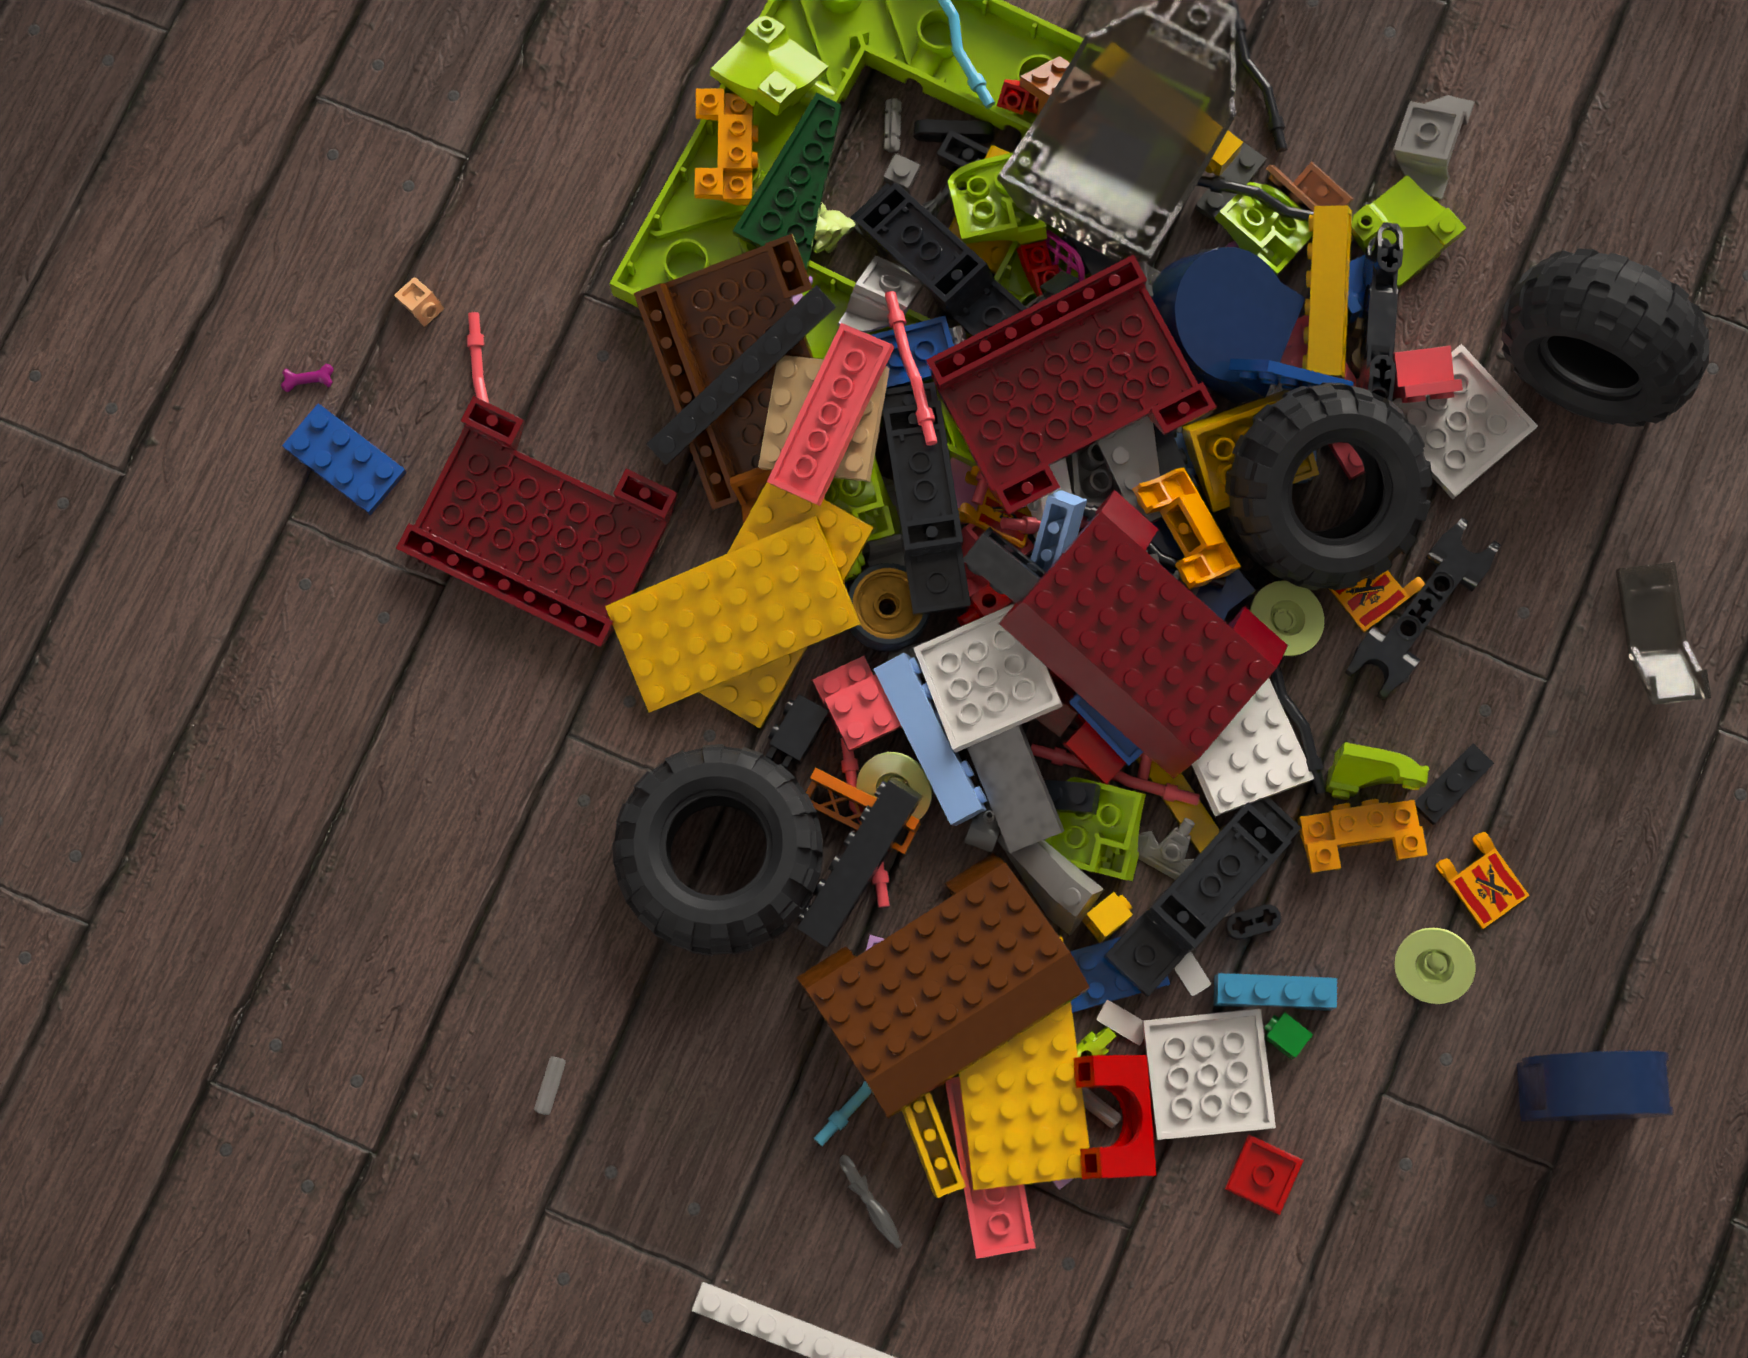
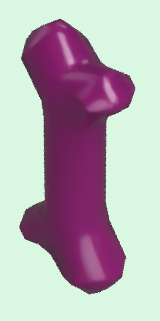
(292, 379)

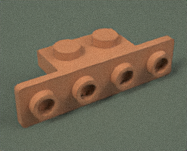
(1312, 188)

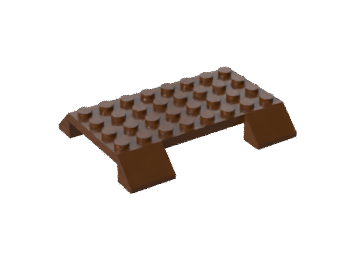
(708, 323)
(945, 986)

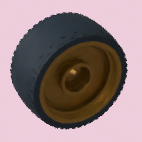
(882, 585)

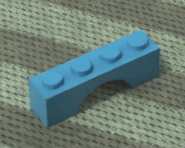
(1274, 990)

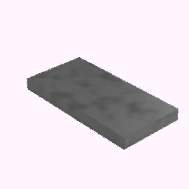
(1015, 789)

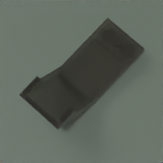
(1658, 635)

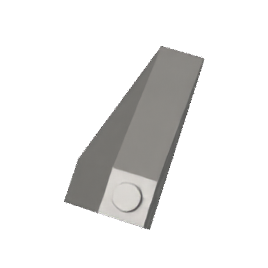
(1055, 883)

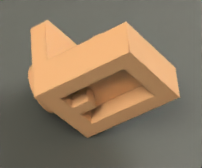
(419, 301)

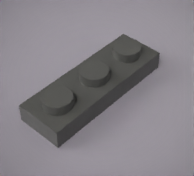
(1242, 171)

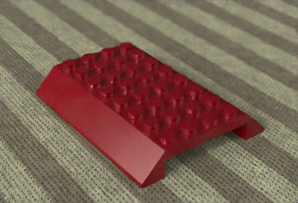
(1065, 381)
(536, 530)
(1142, 640)

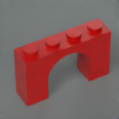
(1129, 1082)

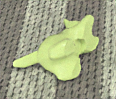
(830, 228)

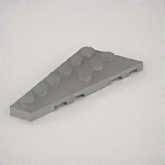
(1132, 459)

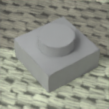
(902, 172)

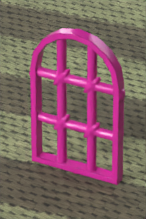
(1072, 253)

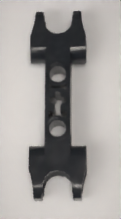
(1380, 312)
(1453, 566)

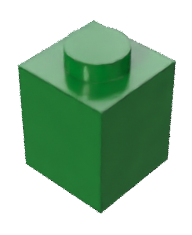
(1286, 1035)

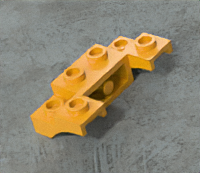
(736, 159)
(1191, 525)
(1361, 825)

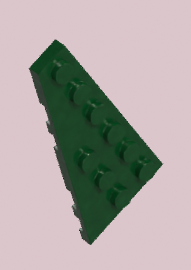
(795, 184)

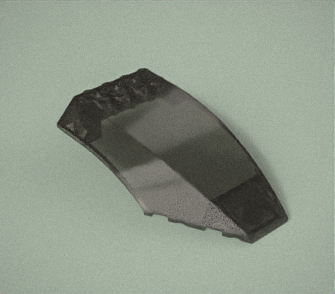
(1130, 127)

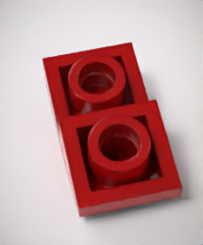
(1017, 98)
(1037, 264)

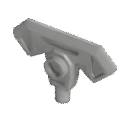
(1170, 853)

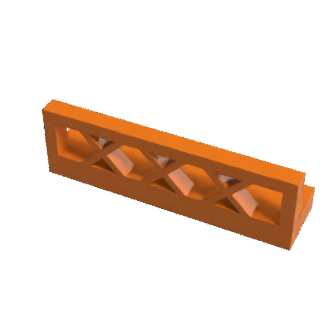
(856, 796)

